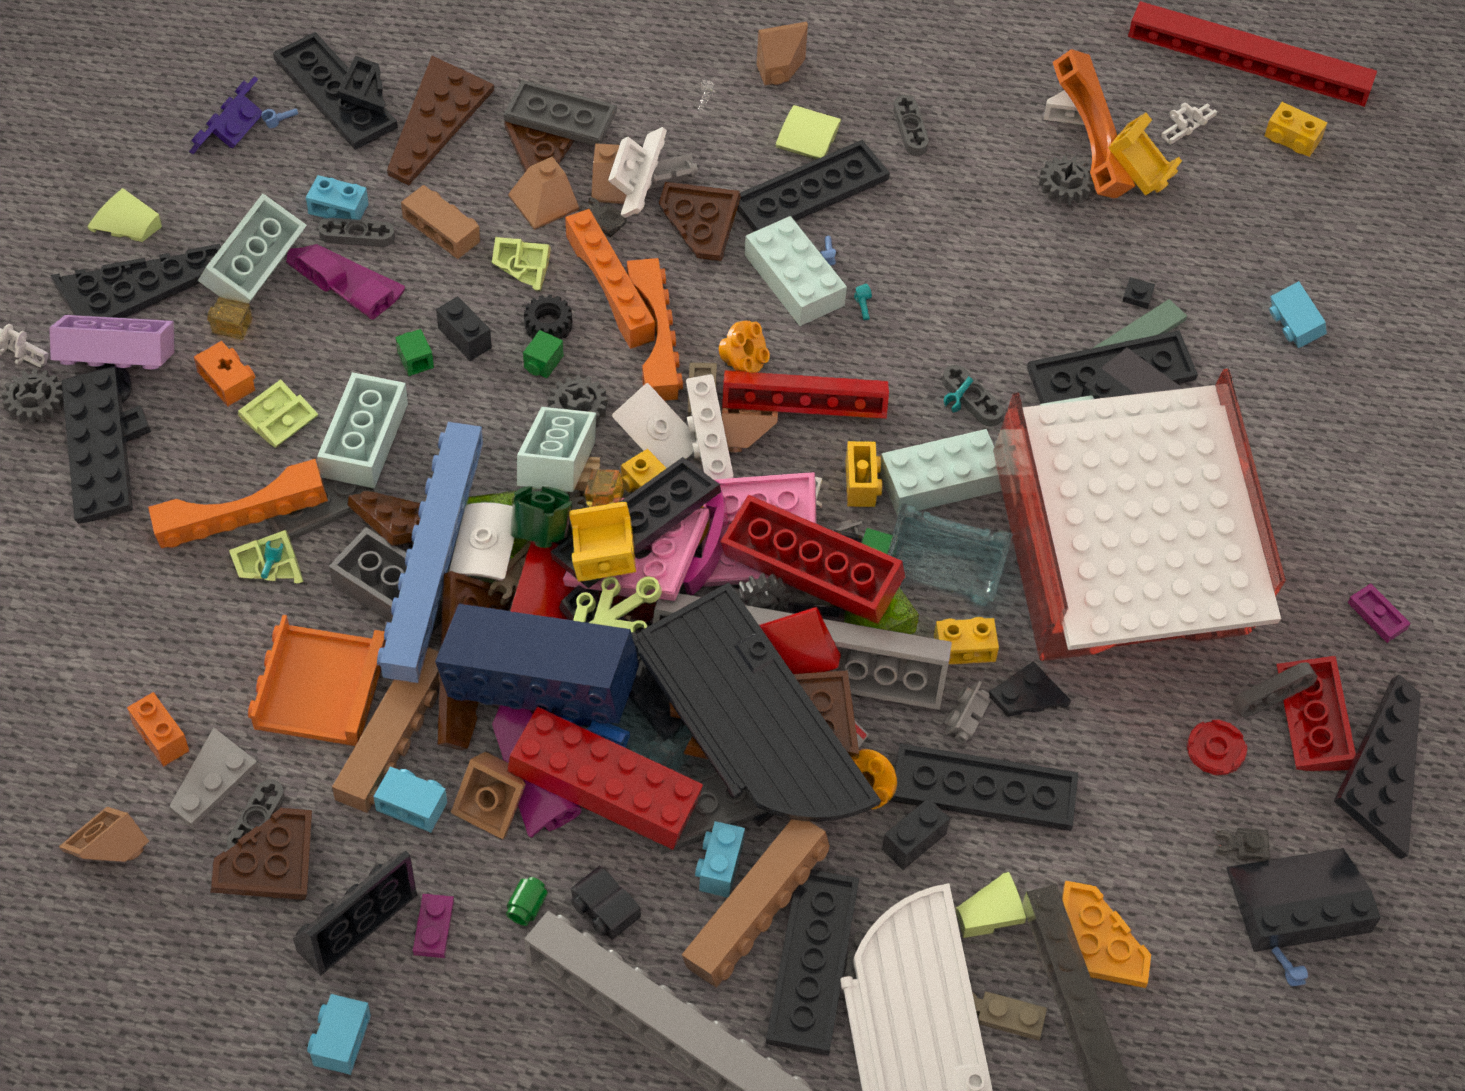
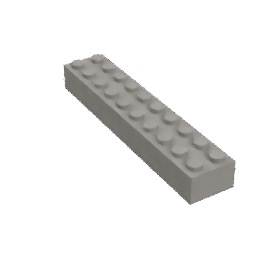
(877, 660)
(650, 1011)

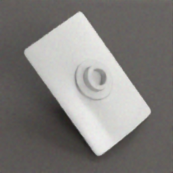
(655, 426)
(484, 541)

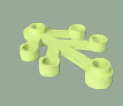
(608, 616)

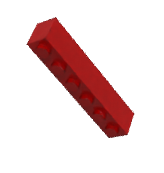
(805, 394)

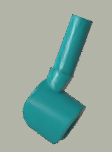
(862, 294)
(957, 395)
(272, 556)

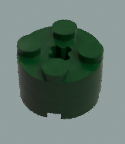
(540, 515)

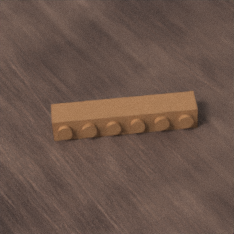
(387, 736)
(756, 901)

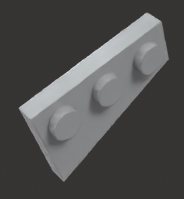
(211, 778)

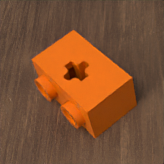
(225, 373)
(158, 729)

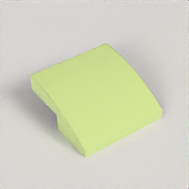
(808, 132)
(277, 414)

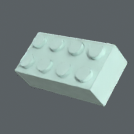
(252, 251)
(795, 271)
(362, 430)
(556, 449)
(941, 471)

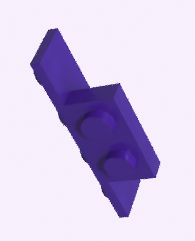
(234, 121)

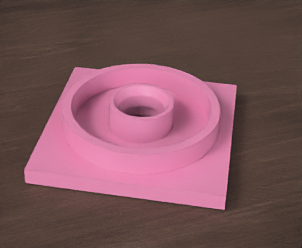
(788, 491)
(666, 562)

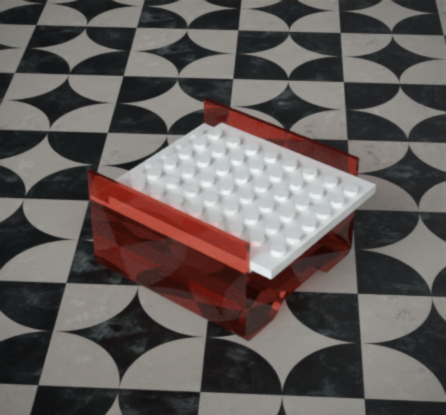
(1137, 519)

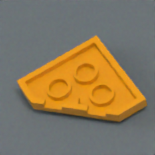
(1104, 937)

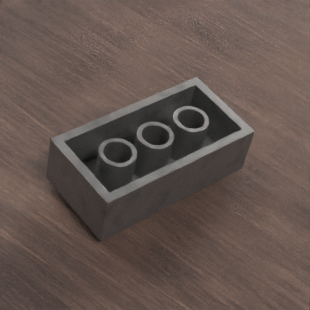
(371, 573)

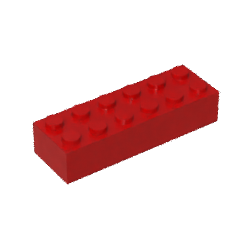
(813, 558)
(604, 778)

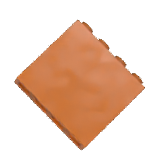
(317, 684)

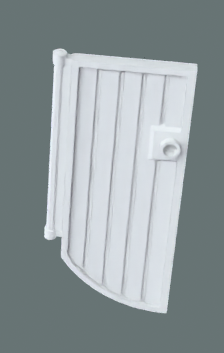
(915, 1001)

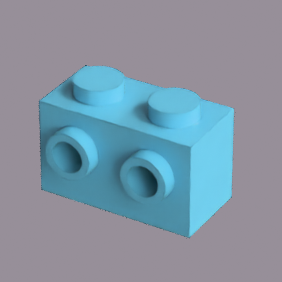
(336, 199)
(1298, 315)
(410, 798)
(721, 859)
(339, 1034)

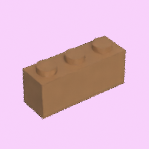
(440, 221)

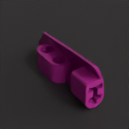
(354, 283)
(537, 806)

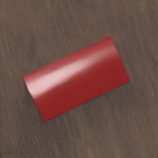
(541, 584)
(803, 642)
(1319, 720)

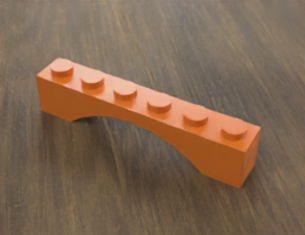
(1082, 85)
(626, 304)
(661, 365)
(182, 522)

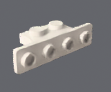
(635, 168)
(708, 428)

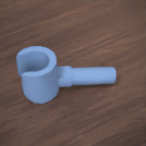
(272, 119)
(829, 253)
(1294, 975)

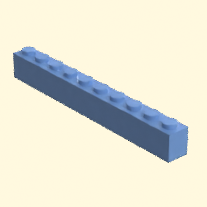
(431, 553)

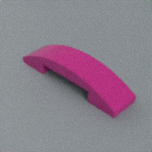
(702, 568)

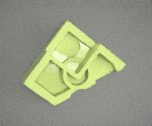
(126, 217)
(522, 260)
(250, 559)
(991, 908)

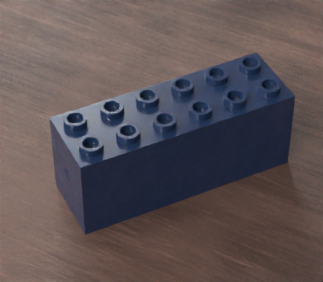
(538, 663)

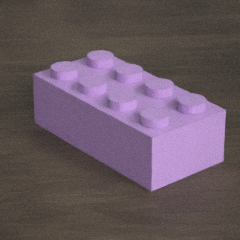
(112, 341)

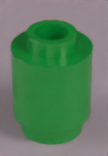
(526, 901)

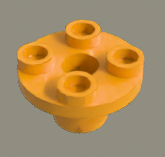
(744, 347)
(878, 773)

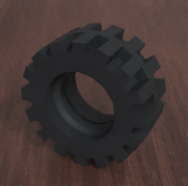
(548, 306)

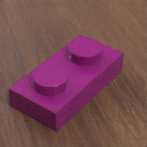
(1379, 613)
(433, 925)

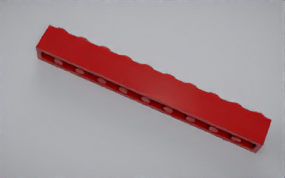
(1252, 53)

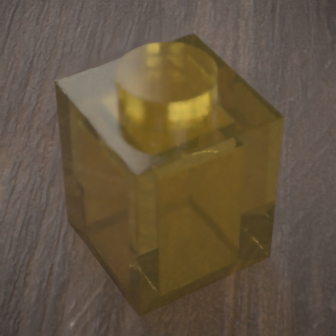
(230, 318)
(604, 487)

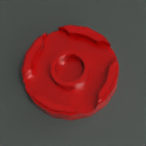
(1223, 753)

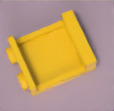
(1142, 158)
(602, 541)

